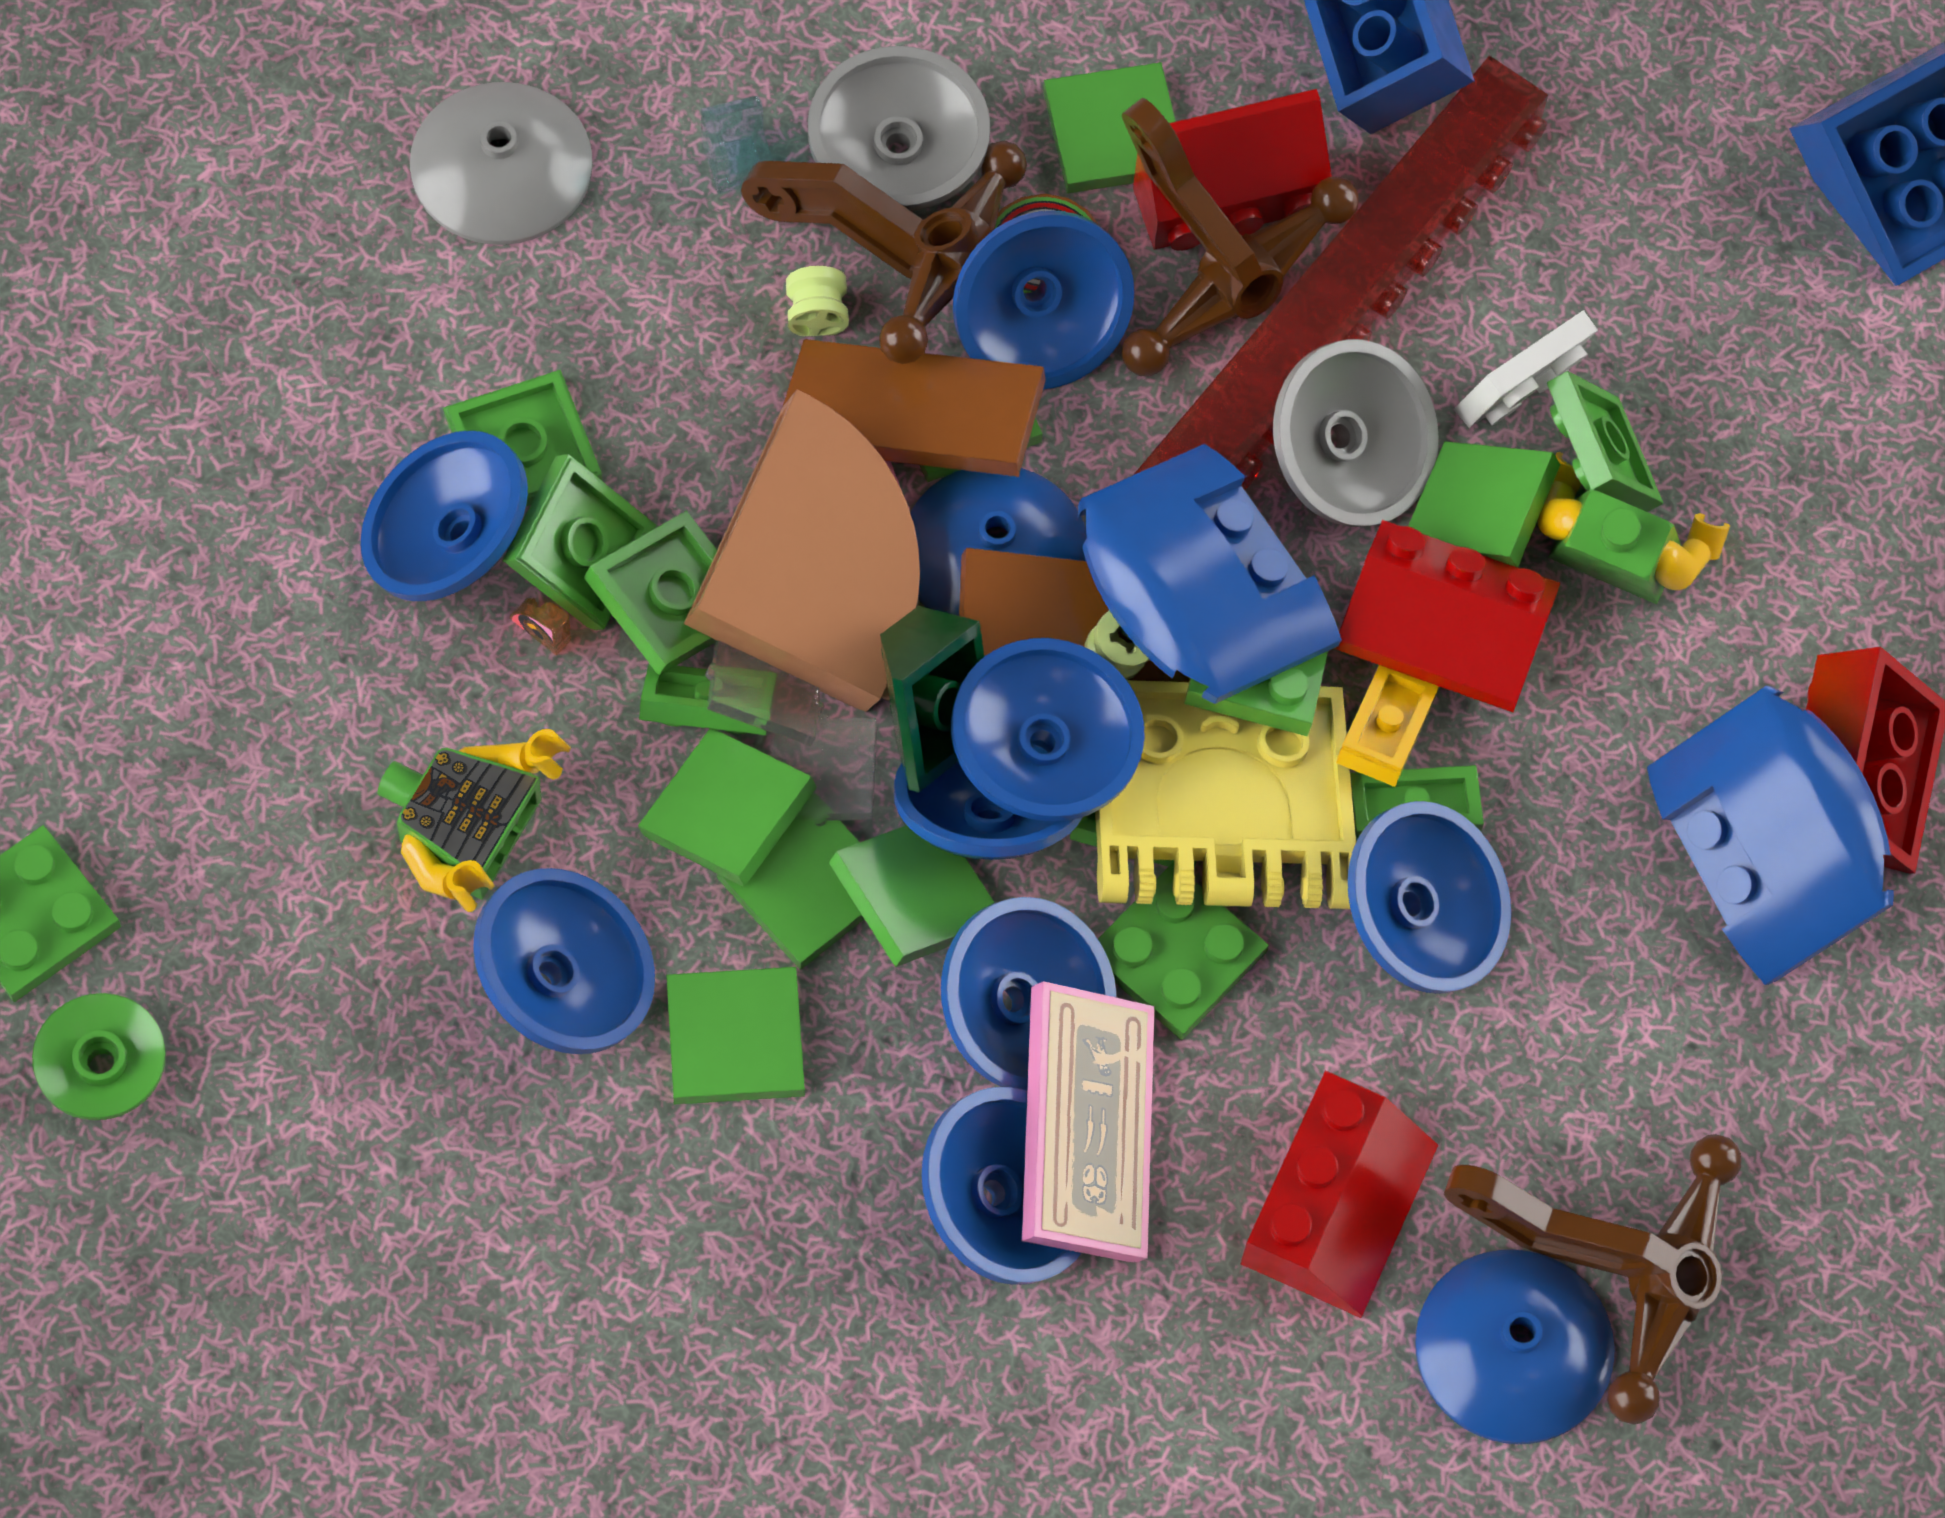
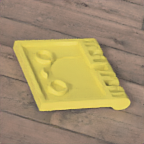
(1230, 799)

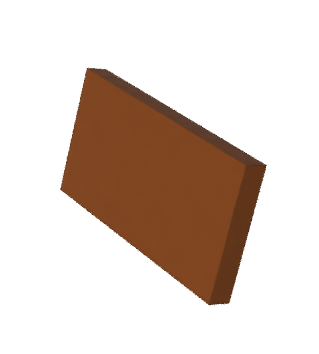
(927, 410)
(1035, 598)

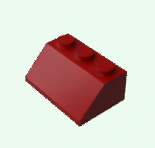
(1250, 160)
(1447, 615)
(1893, 734)
(1340, 1196)

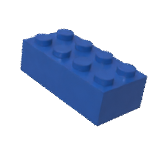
(1388, 56)

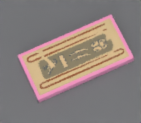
(1088, 1123)

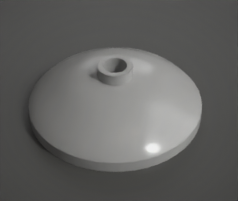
(908, 100)
(506, 190)
(1381, 428)

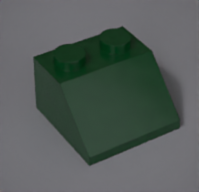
(924, 667)

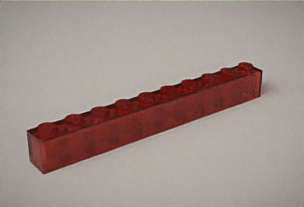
(1367, 262)

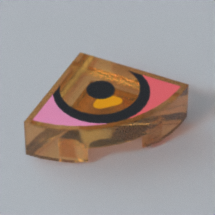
(546, 624)

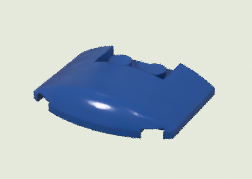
(1202, 576)
(1776, 830)

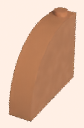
(815, 558)

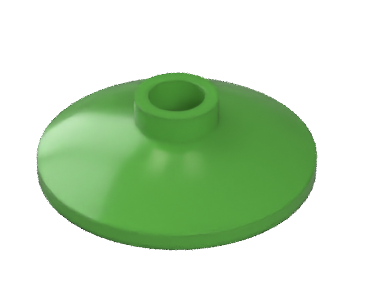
(95, 1027)

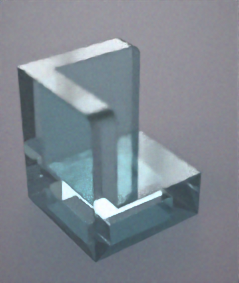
(733, 141)

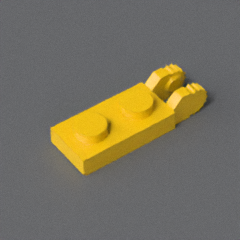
(1387, 725)

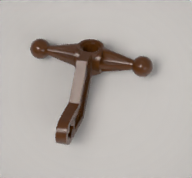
(920, 249)
(1237, 272)
(1666, 1272)

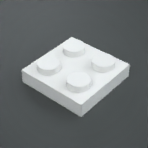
(1528, 371)

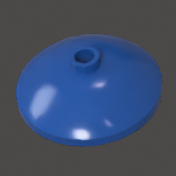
(1071, 316)
(967, 504)
(444, 516)
(1055, 696)
(967, 823)
(1451, 891)
(582, 943)
(1010, 951)
(976, 1147)
(1507, 1386)

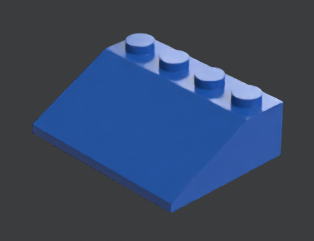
(1885, 163)

